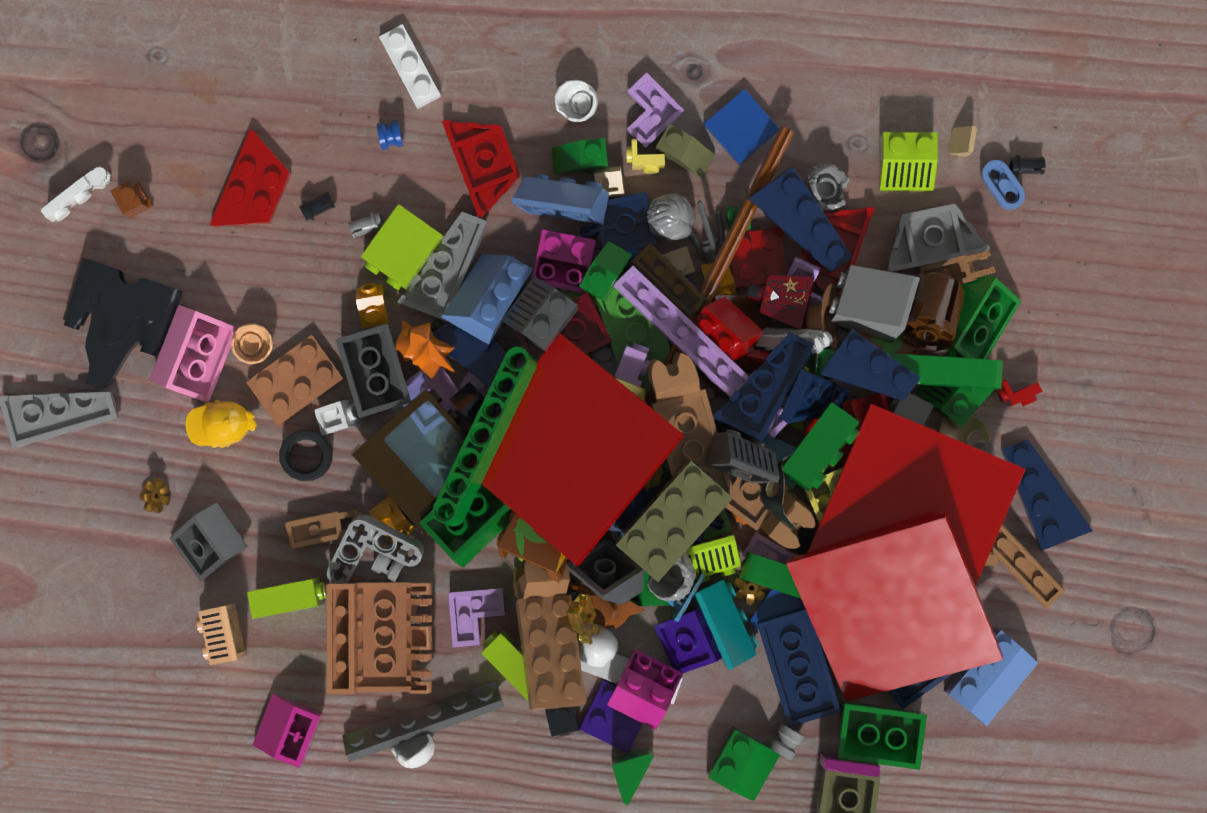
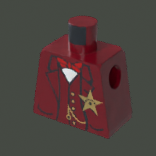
(784, 298)

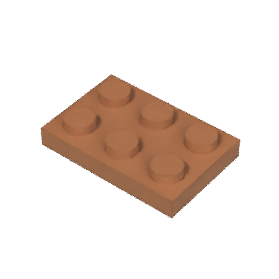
(295, 380)

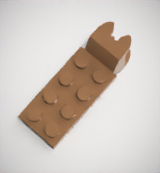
(688, 410)
(749, 508)
(547, 639)

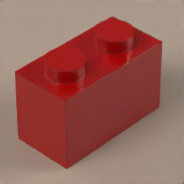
(729, 328)

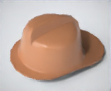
(819, 317)

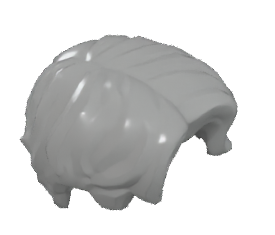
(827, 185)
(671, 217)
(675, 582)

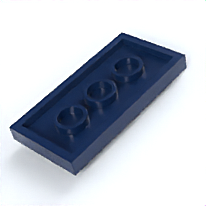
(798, 667)

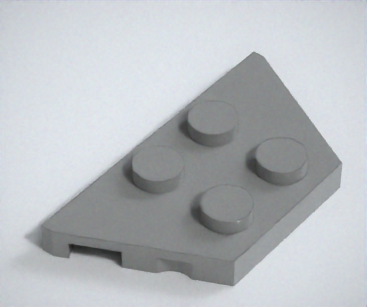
(933, 237)

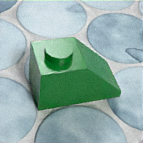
(580, 156)
(605, 271)

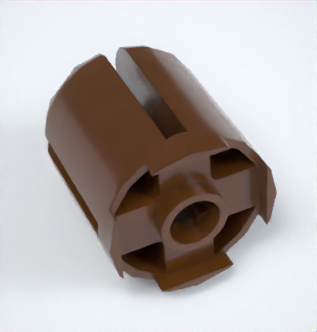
(935, 311)

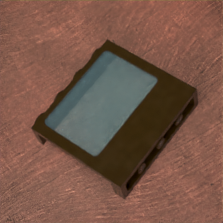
(414, 454)

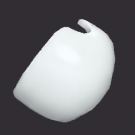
(576, 100)
(602, 649)
(414, 752)

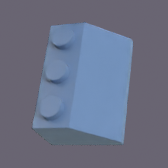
(562, 199)
(487, 295)
(990, 686)

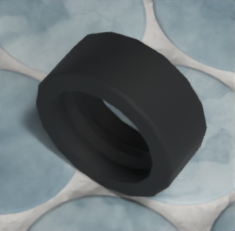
(291, 440)

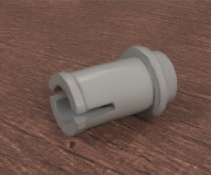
(366, 225)

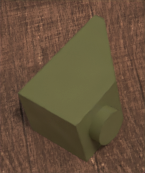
(684, 151)

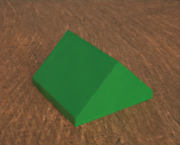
(630, 770)

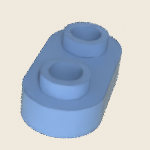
(1005, 183)

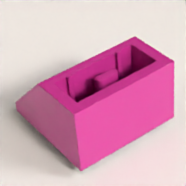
(563, 260)
(645, 689)
(287, 730)

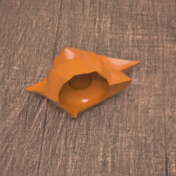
(423, 348)

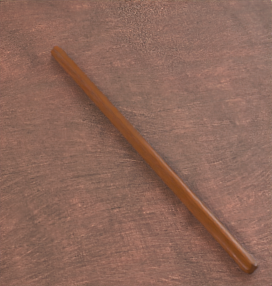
(737, 230)

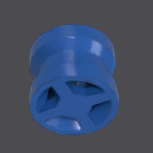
(390, 134)

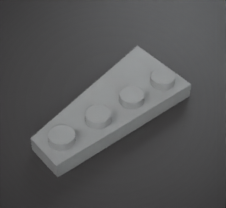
(446, 267)
(50, 415)

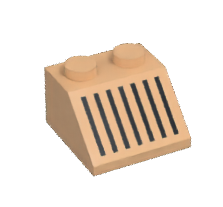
(221, 634)

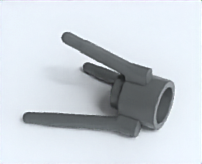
(712, 245)

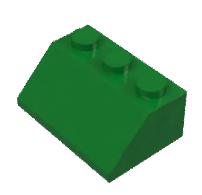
(983, 317)
(821, 448)
(481, 525)
(881, 735)

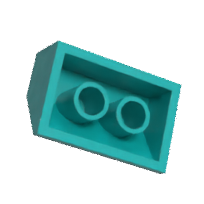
(726, 623)

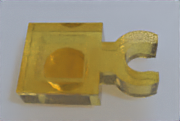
(581, 617)

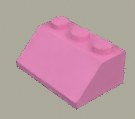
(193, 354)

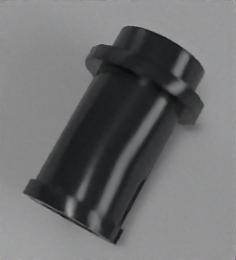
(1027, 165)
(315, 206)

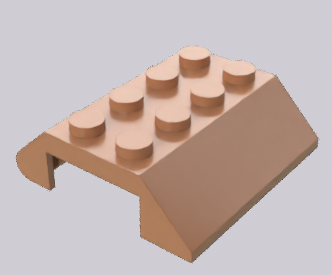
(377, 637)

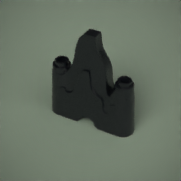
(119, 318)

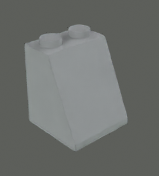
(874, 302)

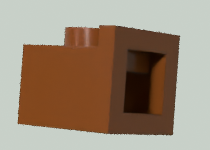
(131, 198)

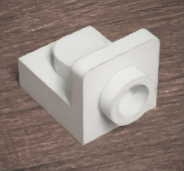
(337, 416)

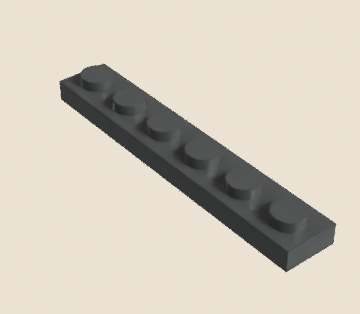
(422, 721)

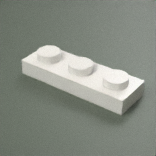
(410, 66)

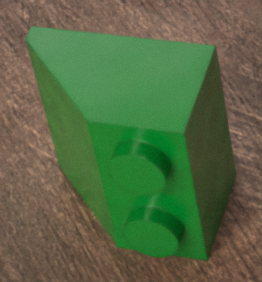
(743, 764)

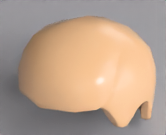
(251, 343)

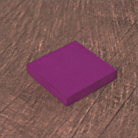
(832, 763)

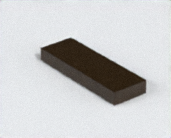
(669, 280)

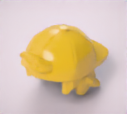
(219, 424)

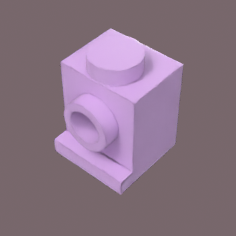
(633, 364)

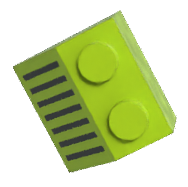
(908, 161)
(715, 557)

